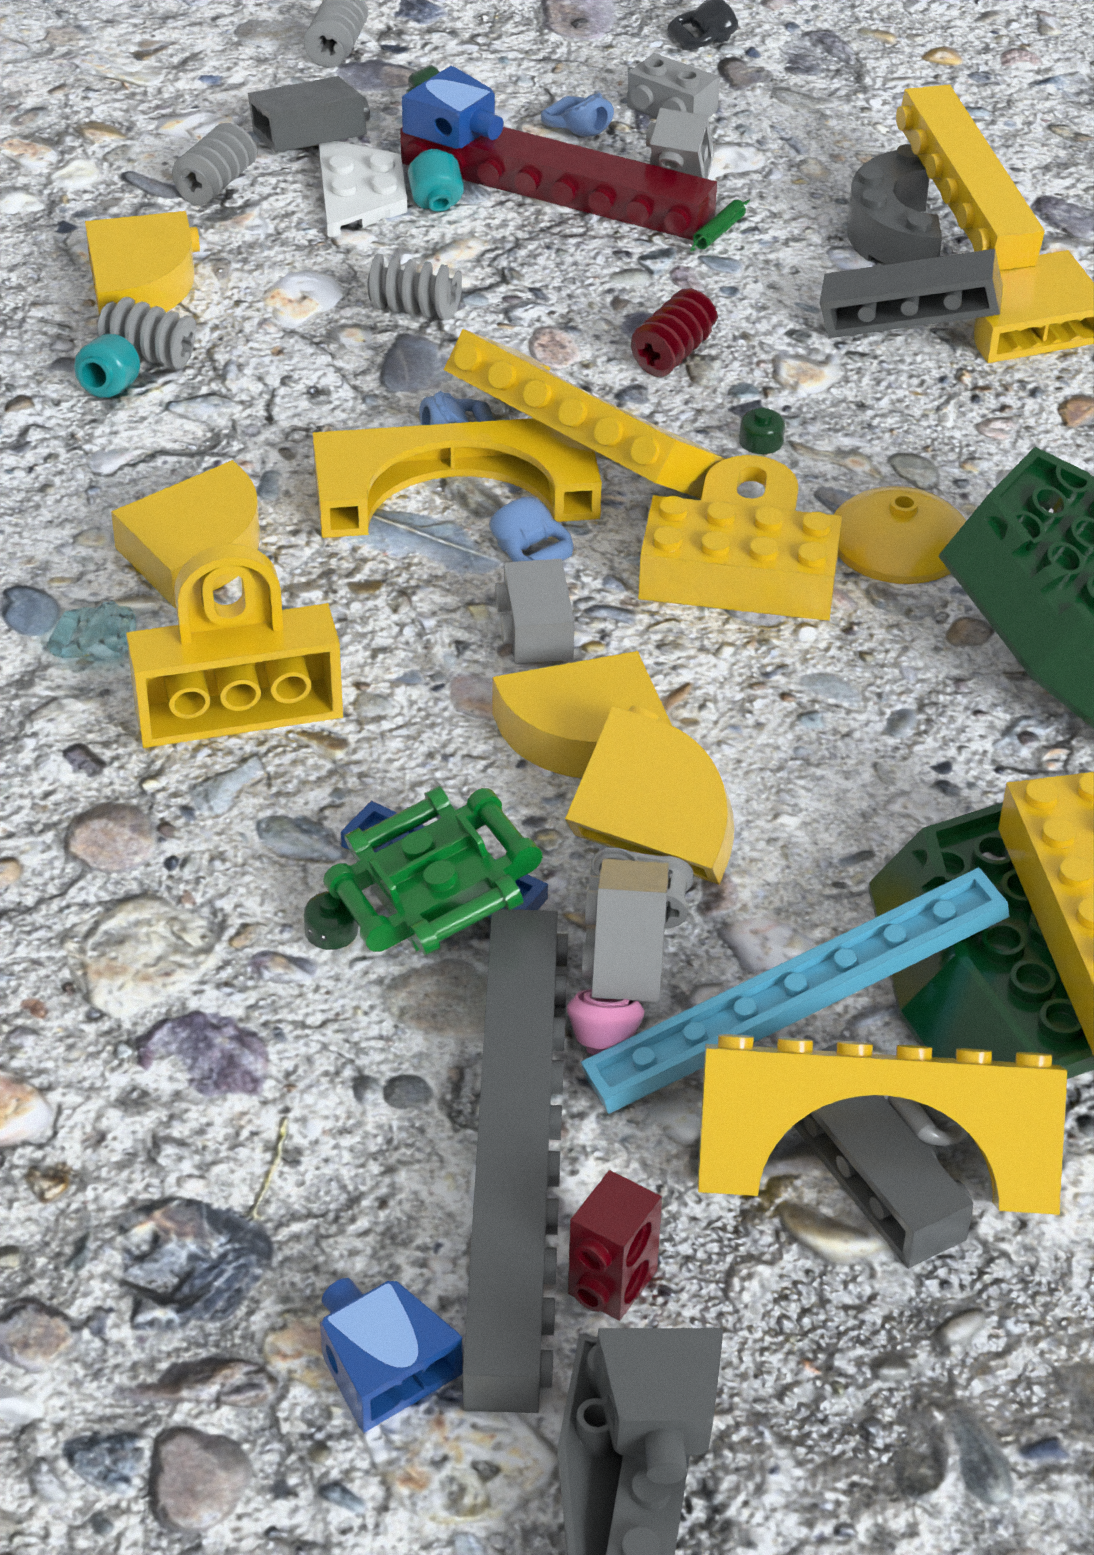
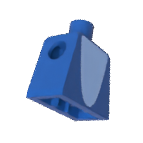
(451, 110)
(385, 1349)

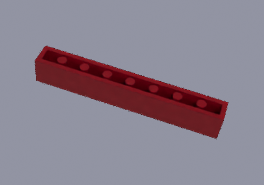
(582, 180)

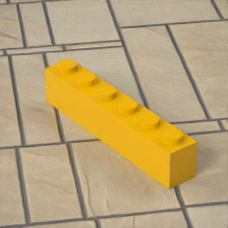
(969, 176)

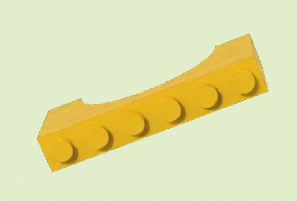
(581, 415)
(369, 465)
(1005, 1107)

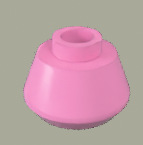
(603, 1022)

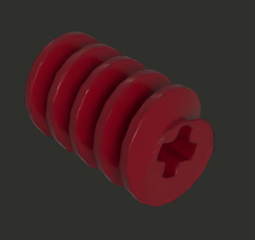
(673, 332)

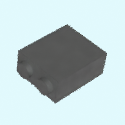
(308, 113)

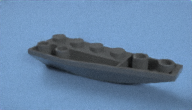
(605, 1494)

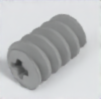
(335, 31)
(213, 163)
(414, 290)
(152, 332)

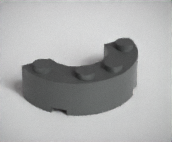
(889, 210)

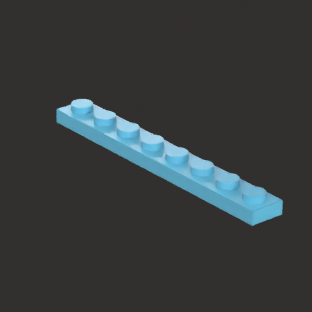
(796, 988)

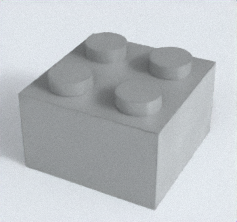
(628, 939)

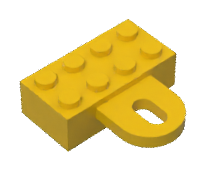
(741, 549)
(235, 662)

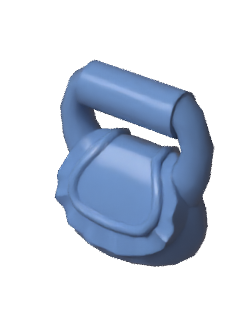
(579, 114)
(445, 409)
(525, 524)

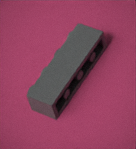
(911, 293)
(890, 1175)

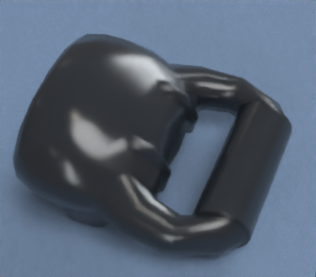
(712, 18)

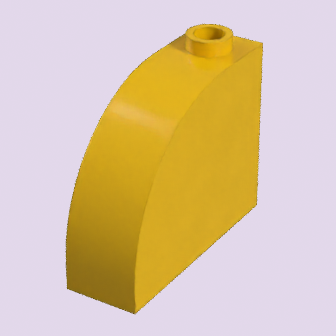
(142, 258)
(1040, 310)
(185, 519)
(560, 710)
(654, 795)

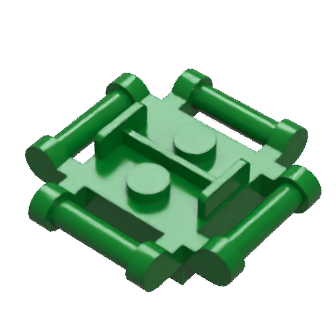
(434, 876)

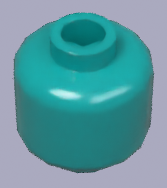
(435, 180)
(107, 365)

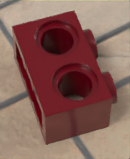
(614, 1245)

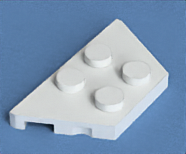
(360, 185)

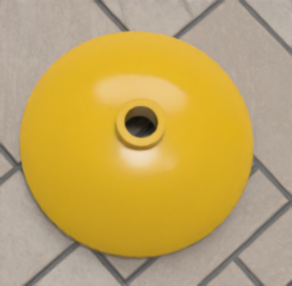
(897, 534)

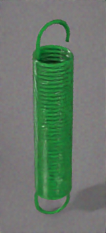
(719, 224)

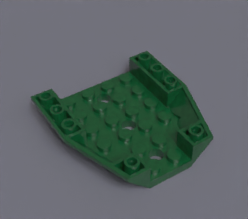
(1036, 573)
(995, 986)

